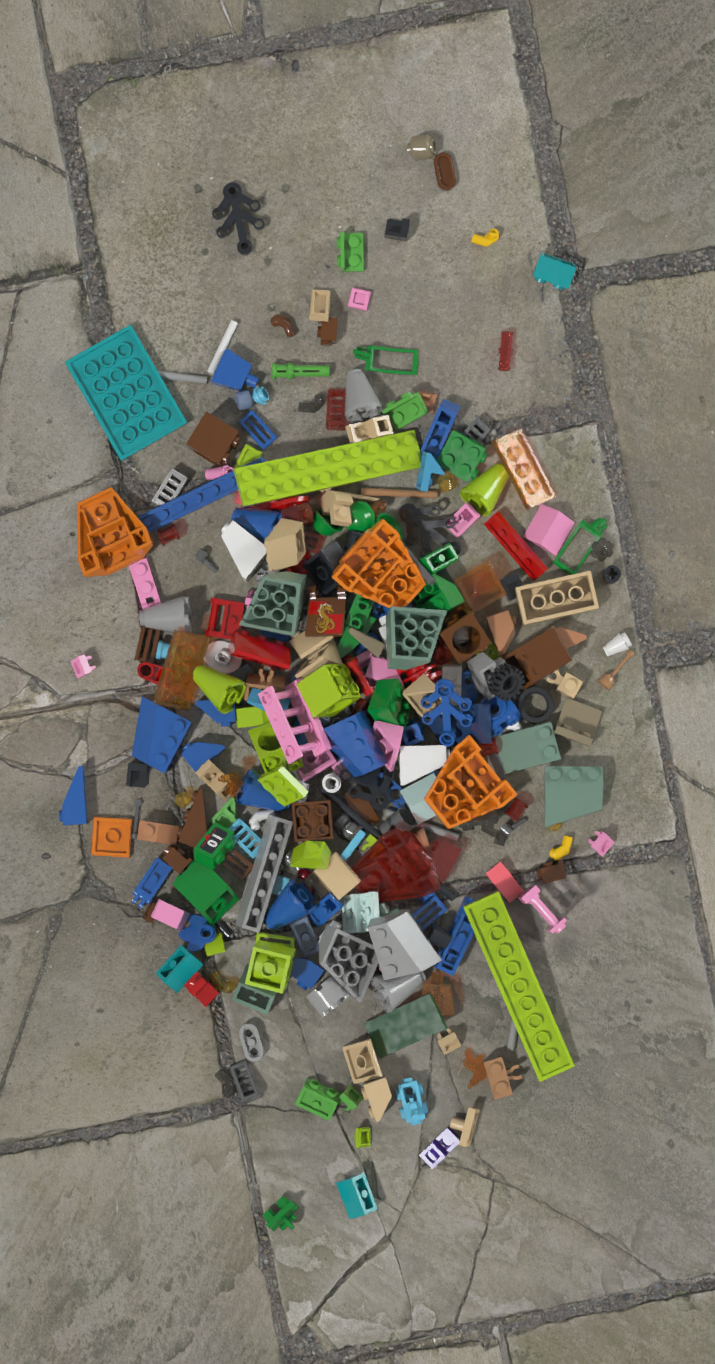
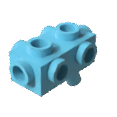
(413, 1108)

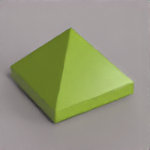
(362, 1137)

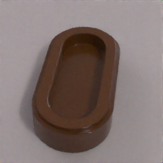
(444, 171)

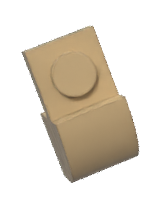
(370, 429)
(337, 506)
(209, 774)

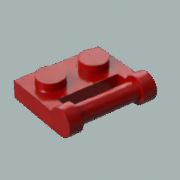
(231, 618)
(357, 675)

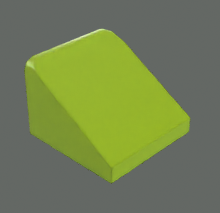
(216, 946)

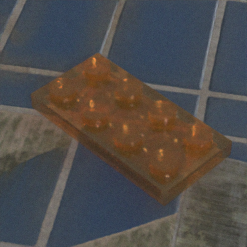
(523, 469)
(176, 680)

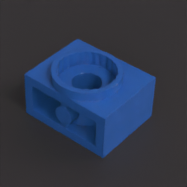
(506, 716)

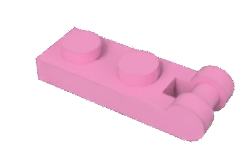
(144, 583)

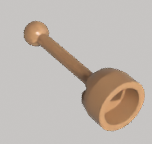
(607, 680)

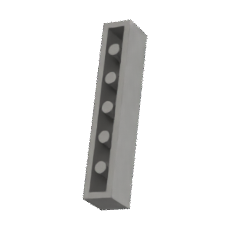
(264, 873)

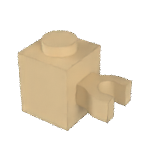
(567, 684)

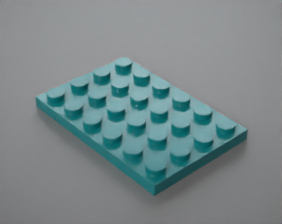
(126, 392)

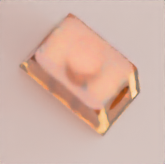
(441, 992)

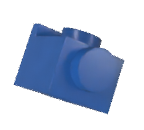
(413, 732)

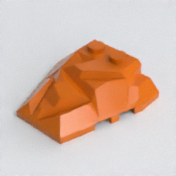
(380, 568)
(467, 786)

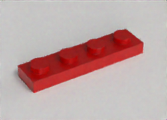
(515, 546)

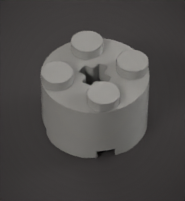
(327, 996)

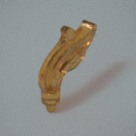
(234, 782)
(475, 1066)

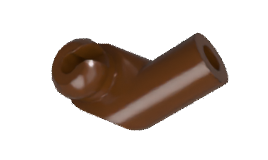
(282, 321)
(378, 506)

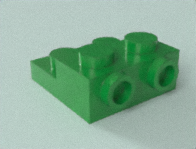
(462, 456)

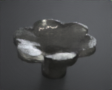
(601, 549)

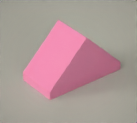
(465, 518)
(170, 915)

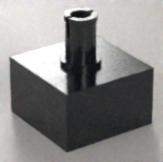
(322, 565)

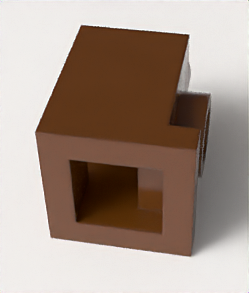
(327, 332)
(176, 858)
(551, 872)

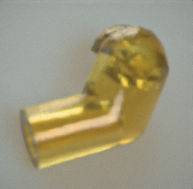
(221, 985)

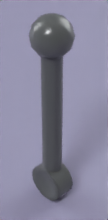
(137, 803)

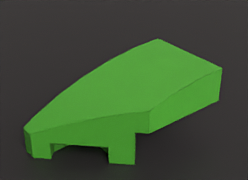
(227, 814)

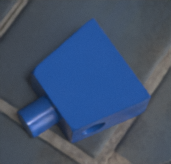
(233, 372)

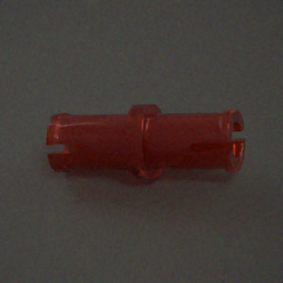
(505, 351)

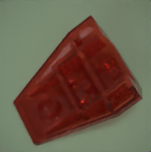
(397, 868)

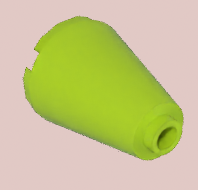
(485, 489)
(219, 687)

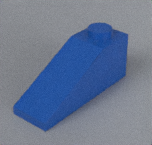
(440, 428)
(74, 806)

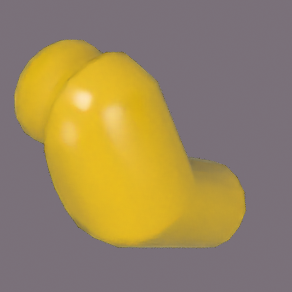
(486, 240)
(563, 850)

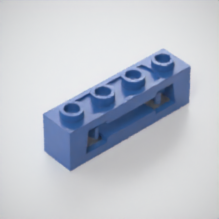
(461, 936)

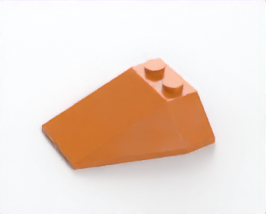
(109, 535)

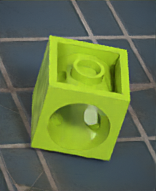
(329, 690)
(269, 749)
(270, 966)

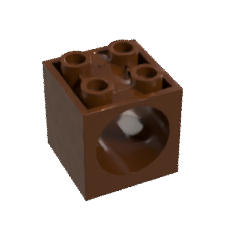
(214, 440)
(477, 642)
(312, 821)

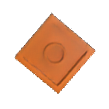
(111, 837)

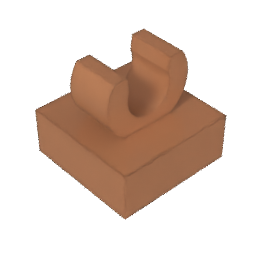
(429, 400)

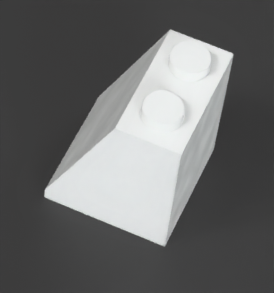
(244, 549)
(420, 761)

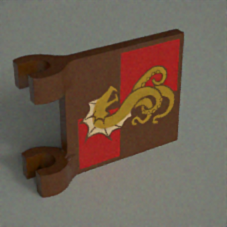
(327, 614)

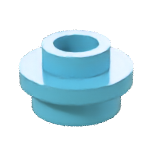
(260, 395)

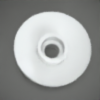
(217, 651)

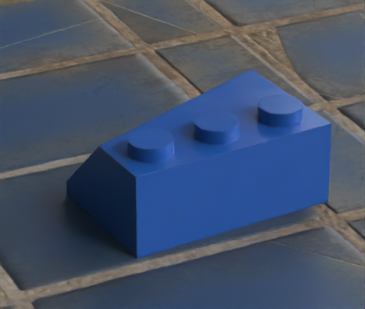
(158, 735)
(356, 744)

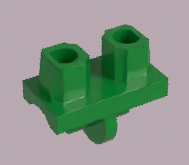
(359, 612)
(284, 1217)

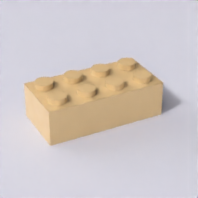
(556, 598)

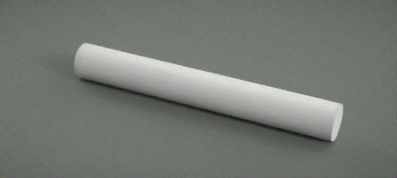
(223, 345)

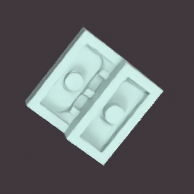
(358, 911)

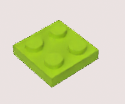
(282, 786)

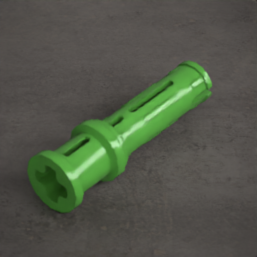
(323, 371)

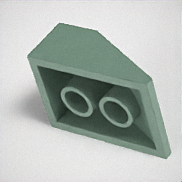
(528, 748)

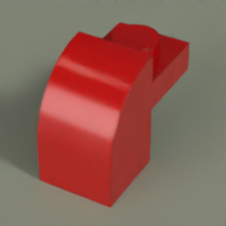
(201, 989)

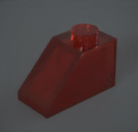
(301, 513)
(444, 857)

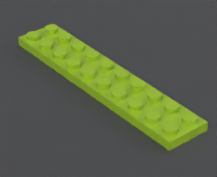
(328, 468)
(518, 986)

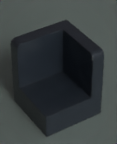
(397, 229)
(509, 584)
(242, 672)
(137, 775)

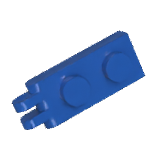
(151, 882)

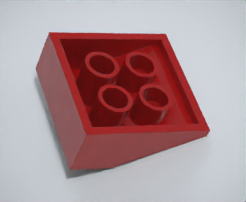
(259, 650)

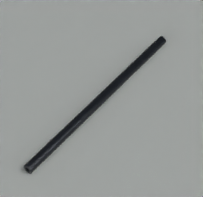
(370, 829)

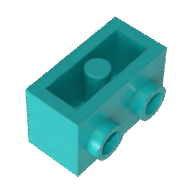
(554, 271)
(179, 970)
(356, 1195)

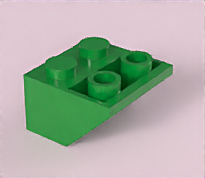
(439, 596)
(389, 703)

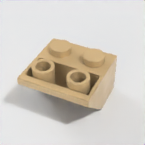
(285, 544)
(378, 1094)

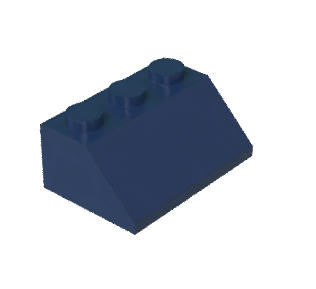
(479, 730)

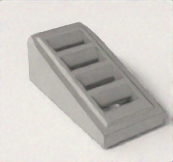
(182, 478)

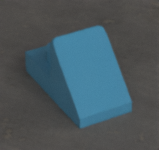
(427, 466)

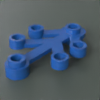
(446, 709)

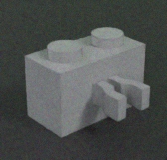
(480, 670)

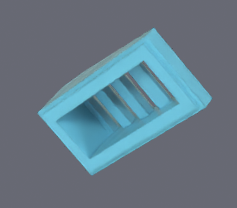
(234, 826)

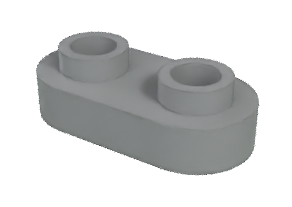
(251, 1042)

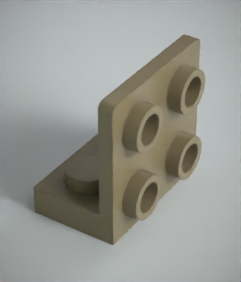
(577, 722)

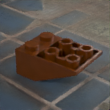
(539, 657)

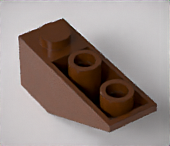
(195, 823)

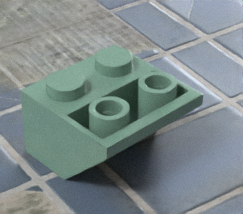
(253, 997)

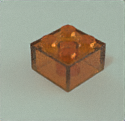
(480, 587)

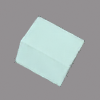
(414, 799)

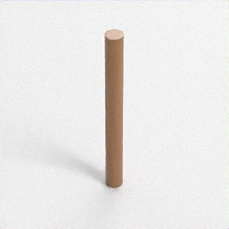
(398, 493)

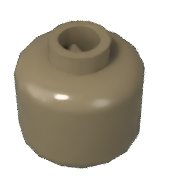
(421, 147)

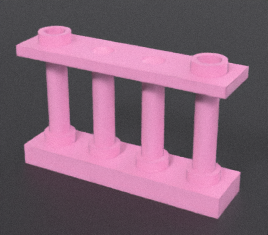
(285, 734)
(532, 897)

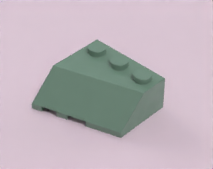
(277, 604)
(411, 636)
(571, 792)

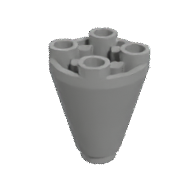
(360, 398)
(168, 615)
(396, 990)

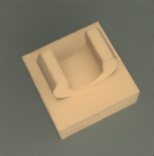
(449, 1042)

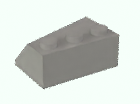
(401, 945)
(348, 960)

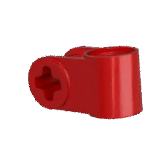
(155, 672)

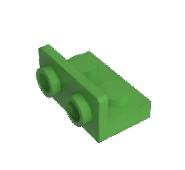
(351, 252)
(406, 410)
(318, 1099)

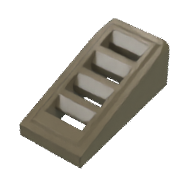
(372, 644)

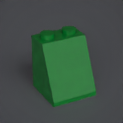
(206, 891)

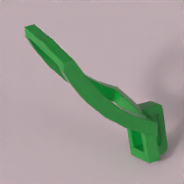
(368, 356)
(591, 528)

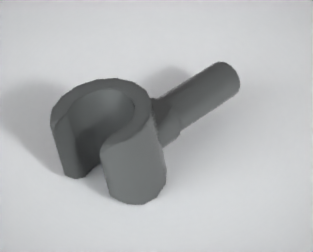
(201, 556)
(506, 829)

